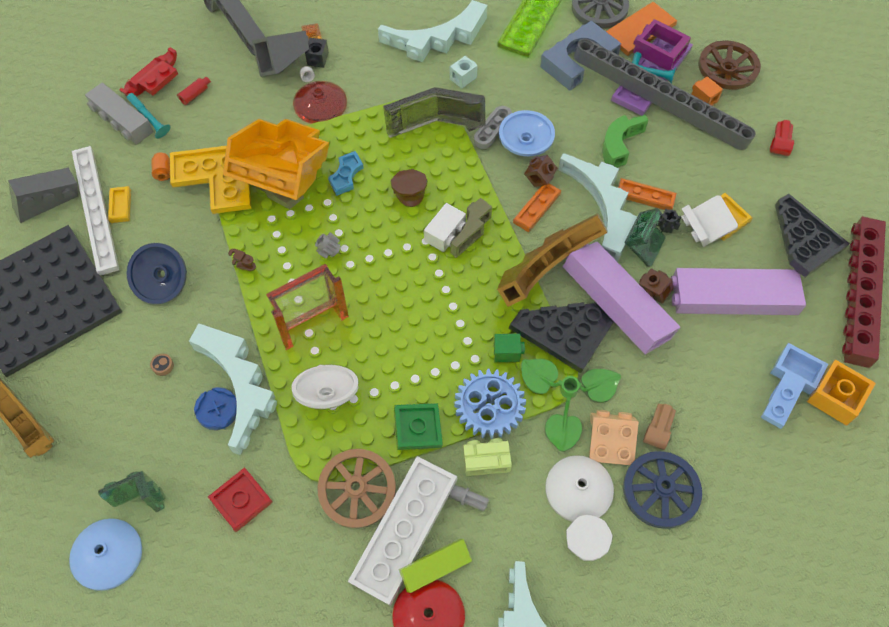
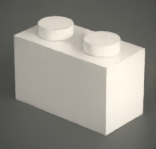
(444, 227)

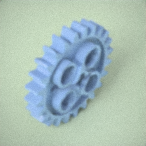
(501, 418)

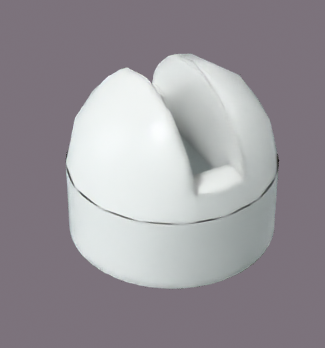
(309, 74)

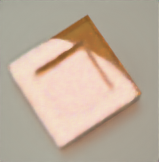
(312, 30)

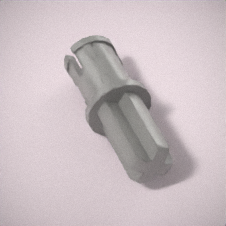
(467, 497)

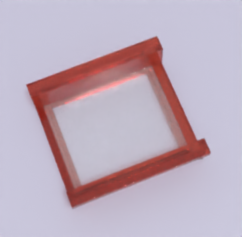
(305, 299)

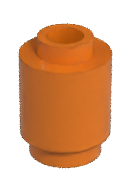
(160, 166)

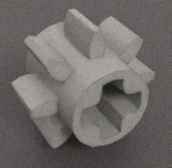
(327, 245)

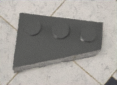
(41, 192)

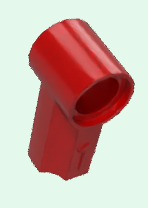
(782, 141)

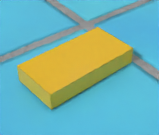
(119, 204)

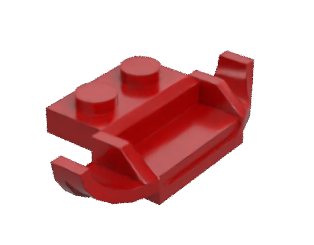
(153, 75)

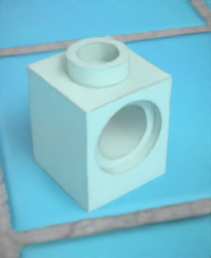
(463, 72)

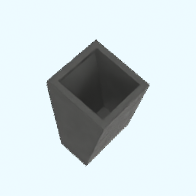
(279, 51)

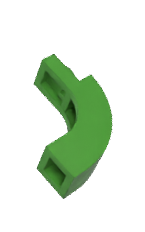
(613, 149)

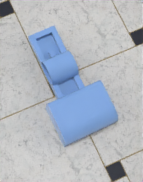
(798, 373)

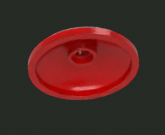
(437, 596)

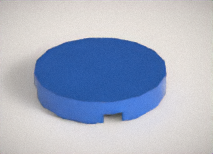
(216, 408)

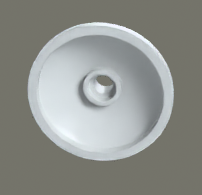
(325, 386)
(569, 498)

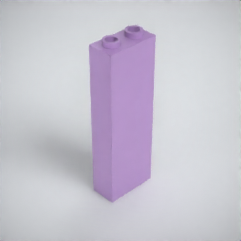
(737, 291)
(621, 297)

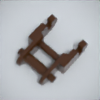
(244, 260)

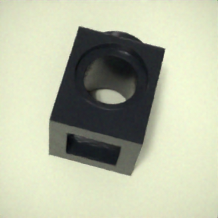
(317, 52)

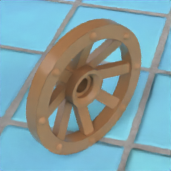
(361, 493)

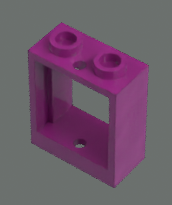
(657, 55)

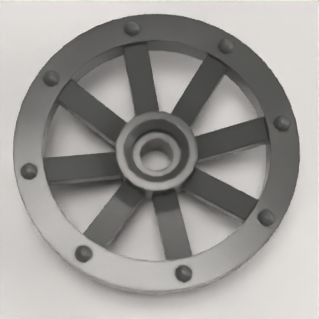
(601, 5)

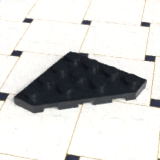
(806, 237)
(565, 332)

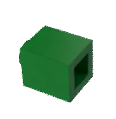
(508, 348)

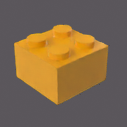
(841, 392)

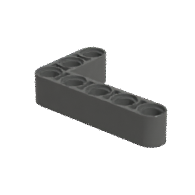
(239, 20)

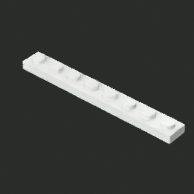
(95, 211)

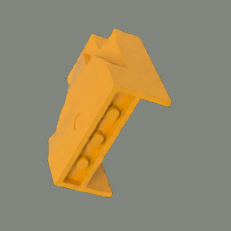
(276, 156)

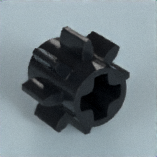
(668, 221)

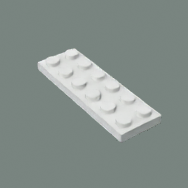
(403, 530)

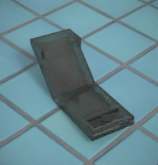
(432, 106)

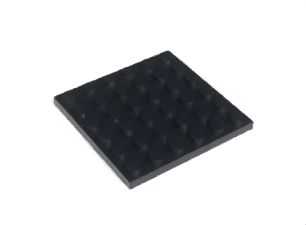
(49, 299)

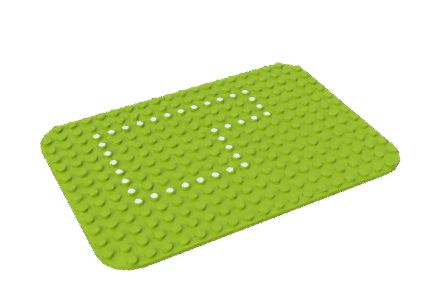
(412, 310)

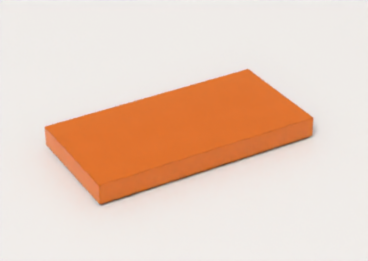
(629, 28)

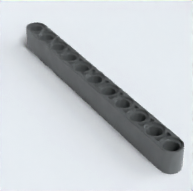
(664, 94)

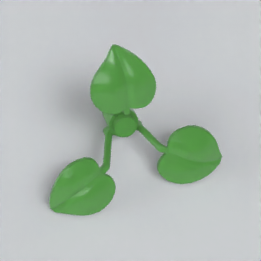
(599, 384)

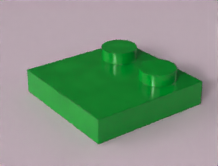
(417, 426)

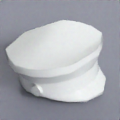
(589, 537)

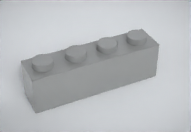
(118, 113)

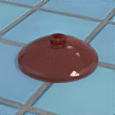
(319, 101)

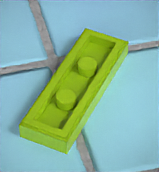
(435, 565)

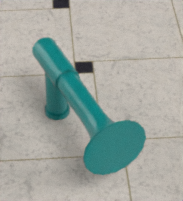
(668, 75)
(161, 130)

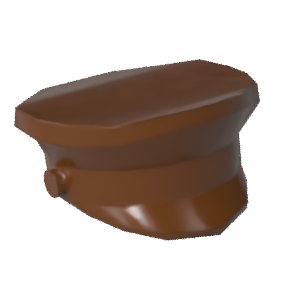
(409, 186)

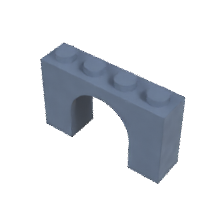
(562, 67)

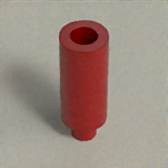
(193, 90)

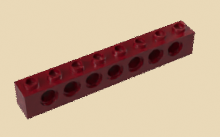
(864, 293)

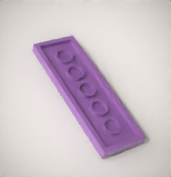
(635, 102)

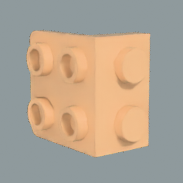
(613, 437)

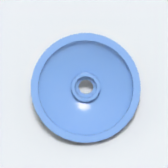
(526, 133)
(116, 561)

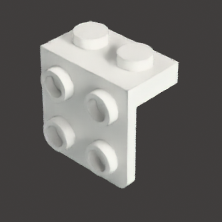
(709, 220)

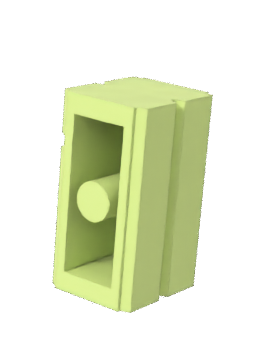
(487, 457)

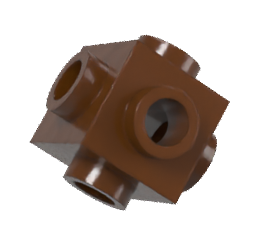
(540, 170)
(657, 285)

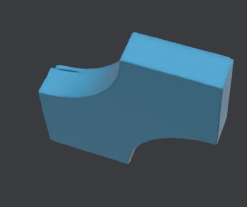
(342, 179)

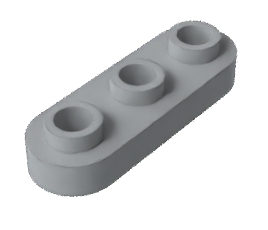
(485, 135)

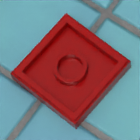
(240, 499)

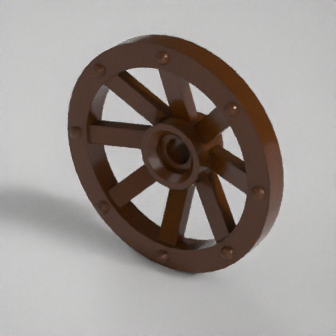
(729, 67)

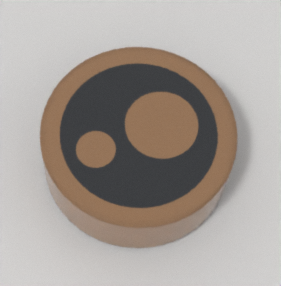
(161, 364)

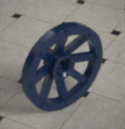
(661, 493)

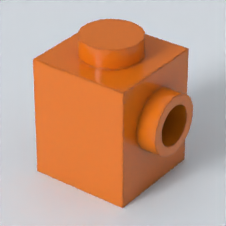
(707, 91)

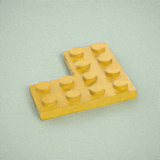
(207, 166)

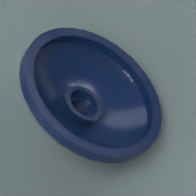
(145, 273)

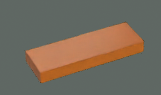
(648, 195)
(536, 207)

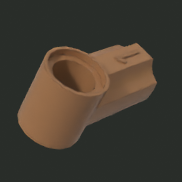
(658, 431)

